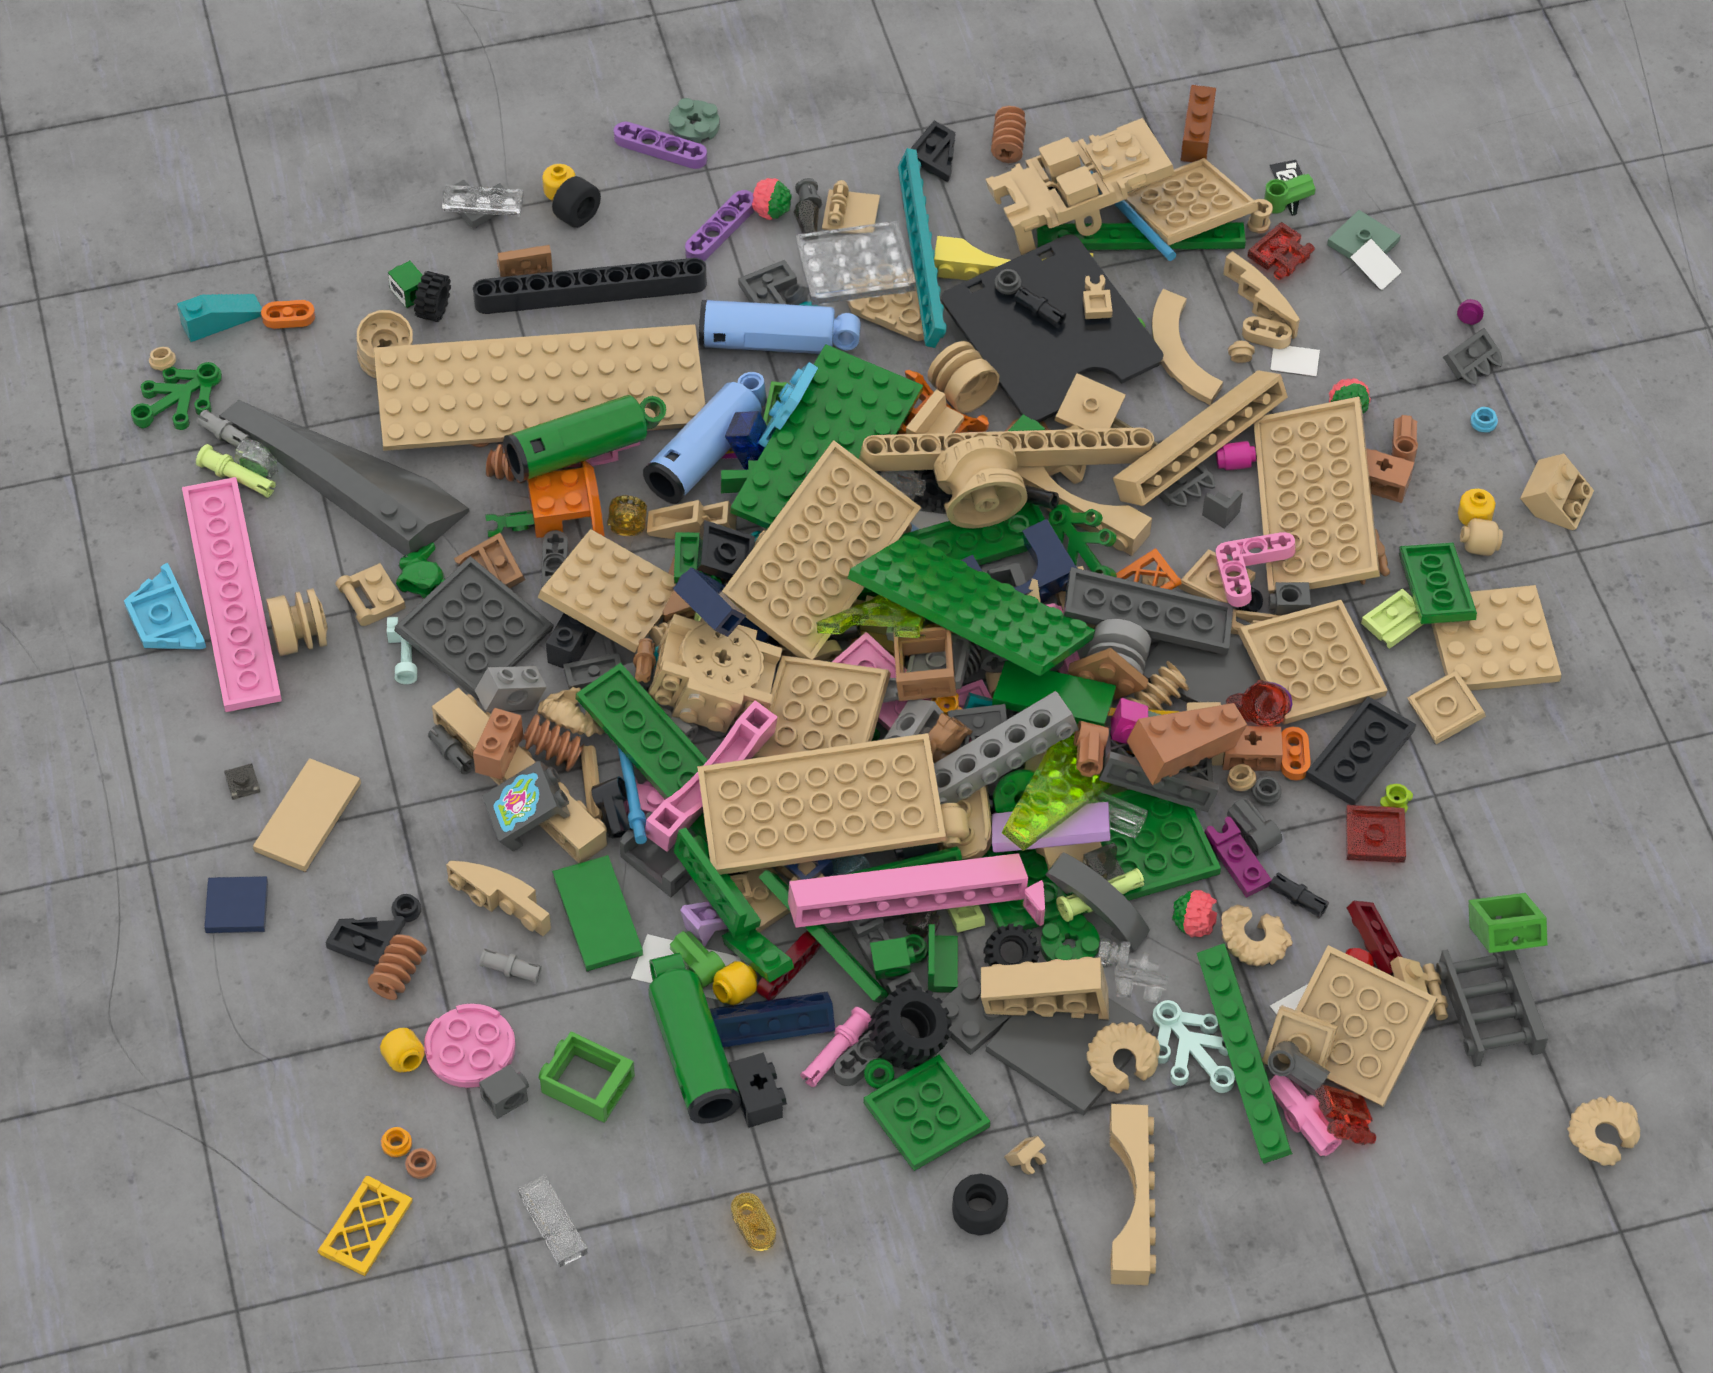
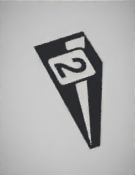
(1286, 171)

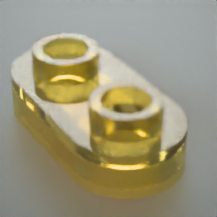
(755, 1223)

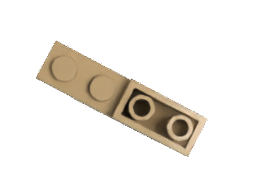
(493, 888)

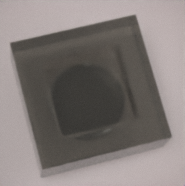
(242, 781)

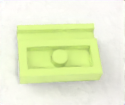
(1393, 619)

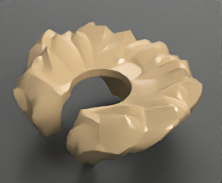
(563, 712)
(1249, 951)
(1116, 1037)
(1603, 1111)

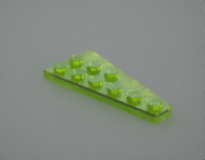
(1052, 795)

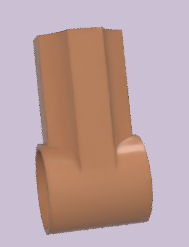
(1404, 438)
(1090, 744)

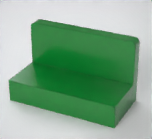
(942, 962)

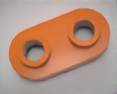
(288, 314)
(1295, 756)

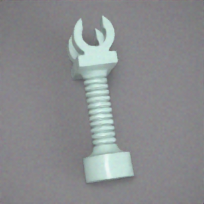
(405, 670)

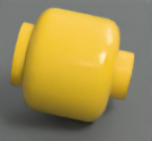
(554, 177)
(1476, 504)
(734, 983)
(402, 1050)

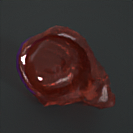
(1263, 703)

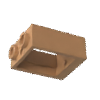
(929, 682)

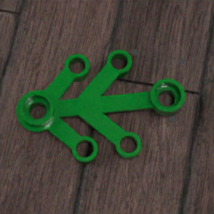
(204, 377)
(1079, 540)

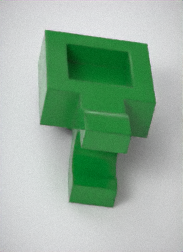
(517, 520)

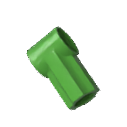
(1282, 192)
(697, 957)

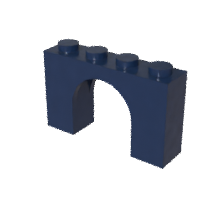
(1050, 557)
(713, 606)

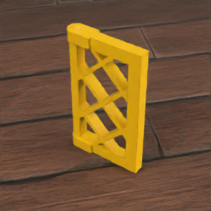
(375, 1246)

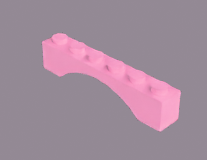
(685, 805)

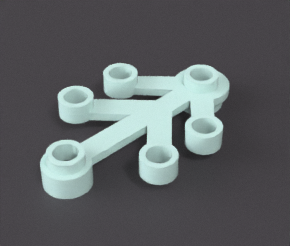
(1192, 1043)

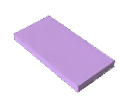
(1085, 826)

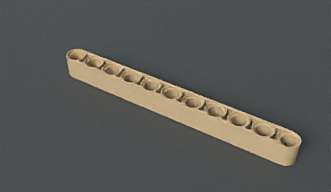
(1030, 447)

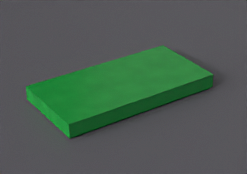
(1437, 583)
(1084, 697)
(597, 913)

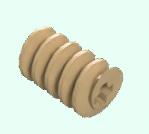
(1161, 688)

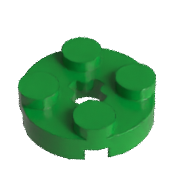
(1059, 930)

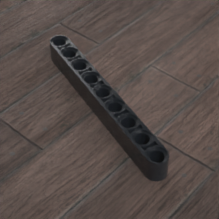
(590, 285)

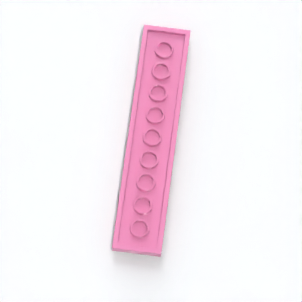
(231, 595)

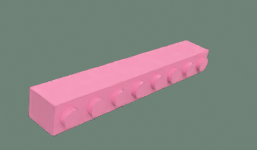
(907, 890)

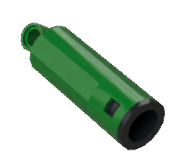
(580, 436)
(692, 1041)

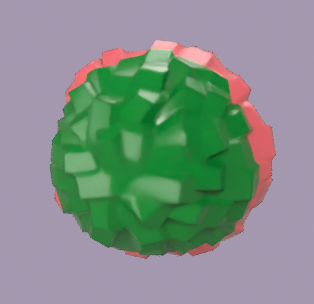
(771, 199)
(1350, 389)
(1194, 913)

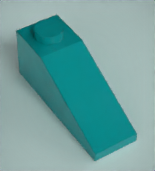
(216, 312)

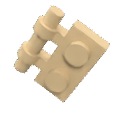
(1412, 973)

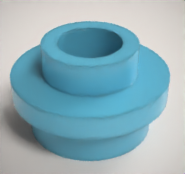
(1484, 419)

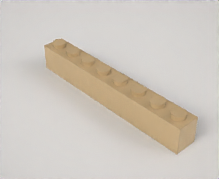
(1200, 438)
(577, 834)

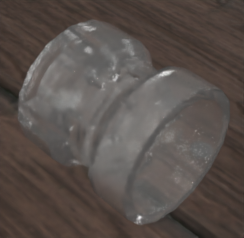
(1114, 954)

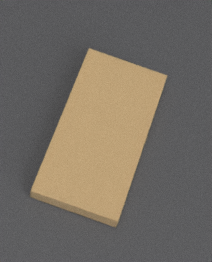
(307, 815)

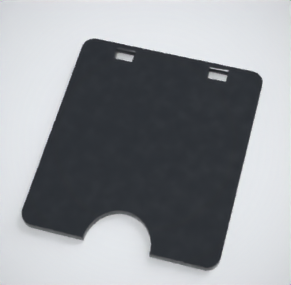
(1033, 355)

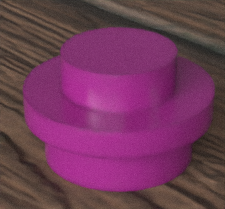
(1470, 312)

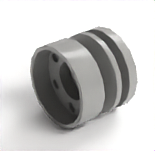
(1124, 638)

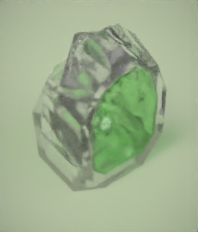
(256, 458)

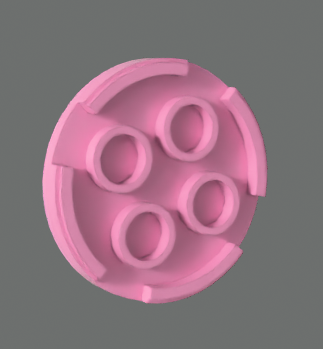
(469, 1045)

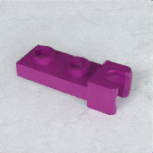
(1238, 858)

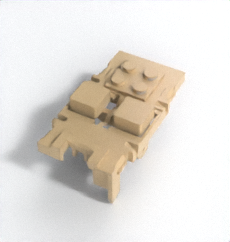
(1119, 164)

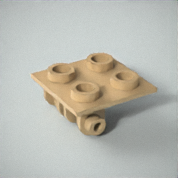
(848, 208)

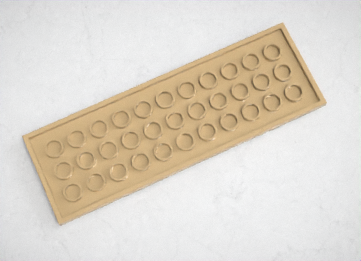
(510, 384)

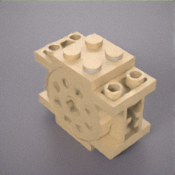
(712, 675)

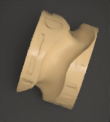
(981, 481)

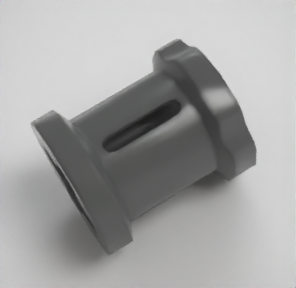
(808, 193)

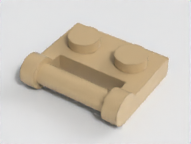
(378, 590)

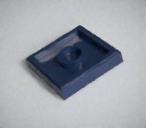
(236, 904)

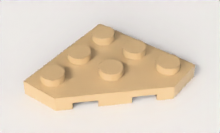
(893, 312)

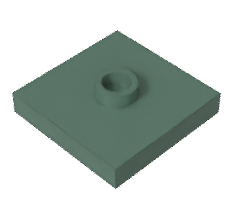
(1359, 231)

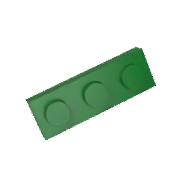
(759, 954)

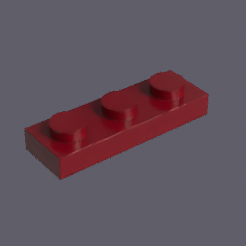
(1374, 933)

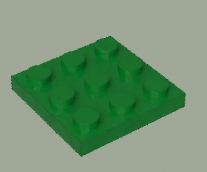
(926, 1112)

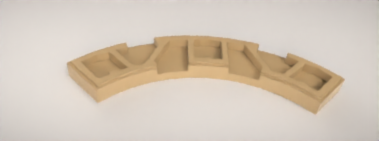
(1175, 357)

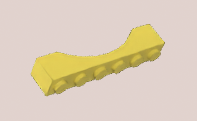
(961, 260)

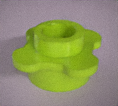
(1396, 791)

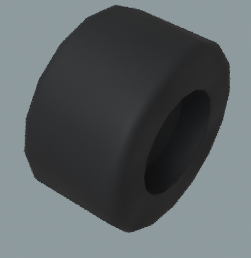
(576, 201)
(983, 1187)

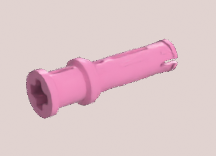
(845, 1037)

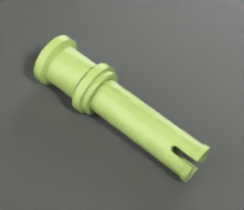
(225, 466)
(1073, 905)

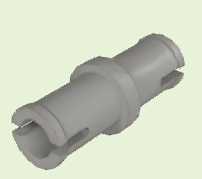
(221, 428)
(510, 965)

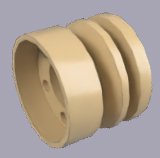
(380, 329)
(963, 377)
(297, 622)

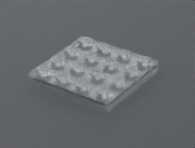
(855, 263)

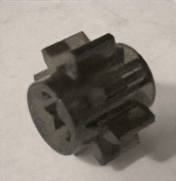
(919, 922)

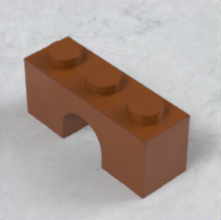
(1198, 123)

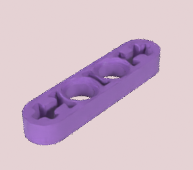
(689, 152)
(715, 223)

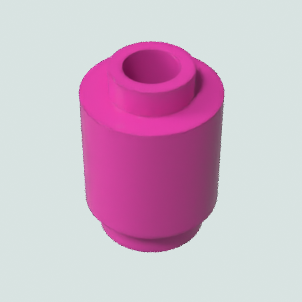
(1235, 456)

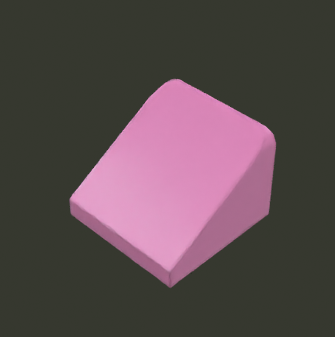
(1034, 902)

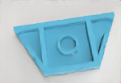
(790, 398)
(163, 614)

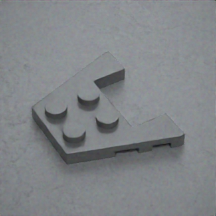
(932, 661)

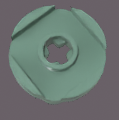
(694, 110)

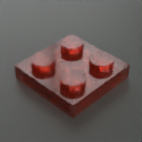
(1375, 833)

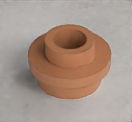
(420, 1156)

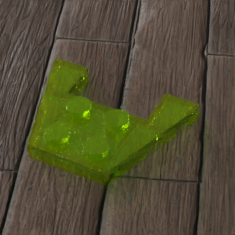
(875, 612)

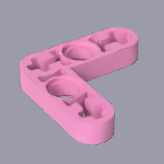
(1242, 557)

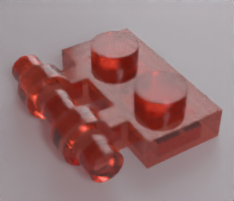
(1275, 246)
(1348, 1113)

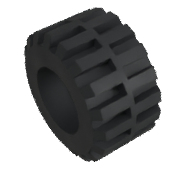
(895, 1041)

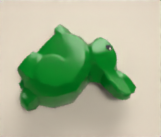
(419, 574)

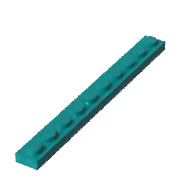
(921, 249)

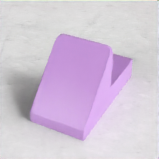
(702, 921)

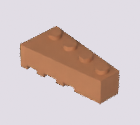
(1184, 738)

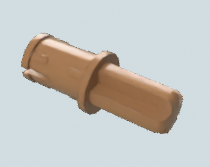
(644, 660)

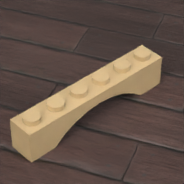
(1128, 523)
(1131, 1248)

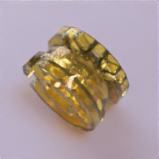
(627, 518)

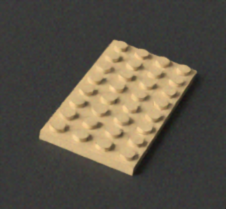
(1319, 492)
(805, 555)
(821, 804)

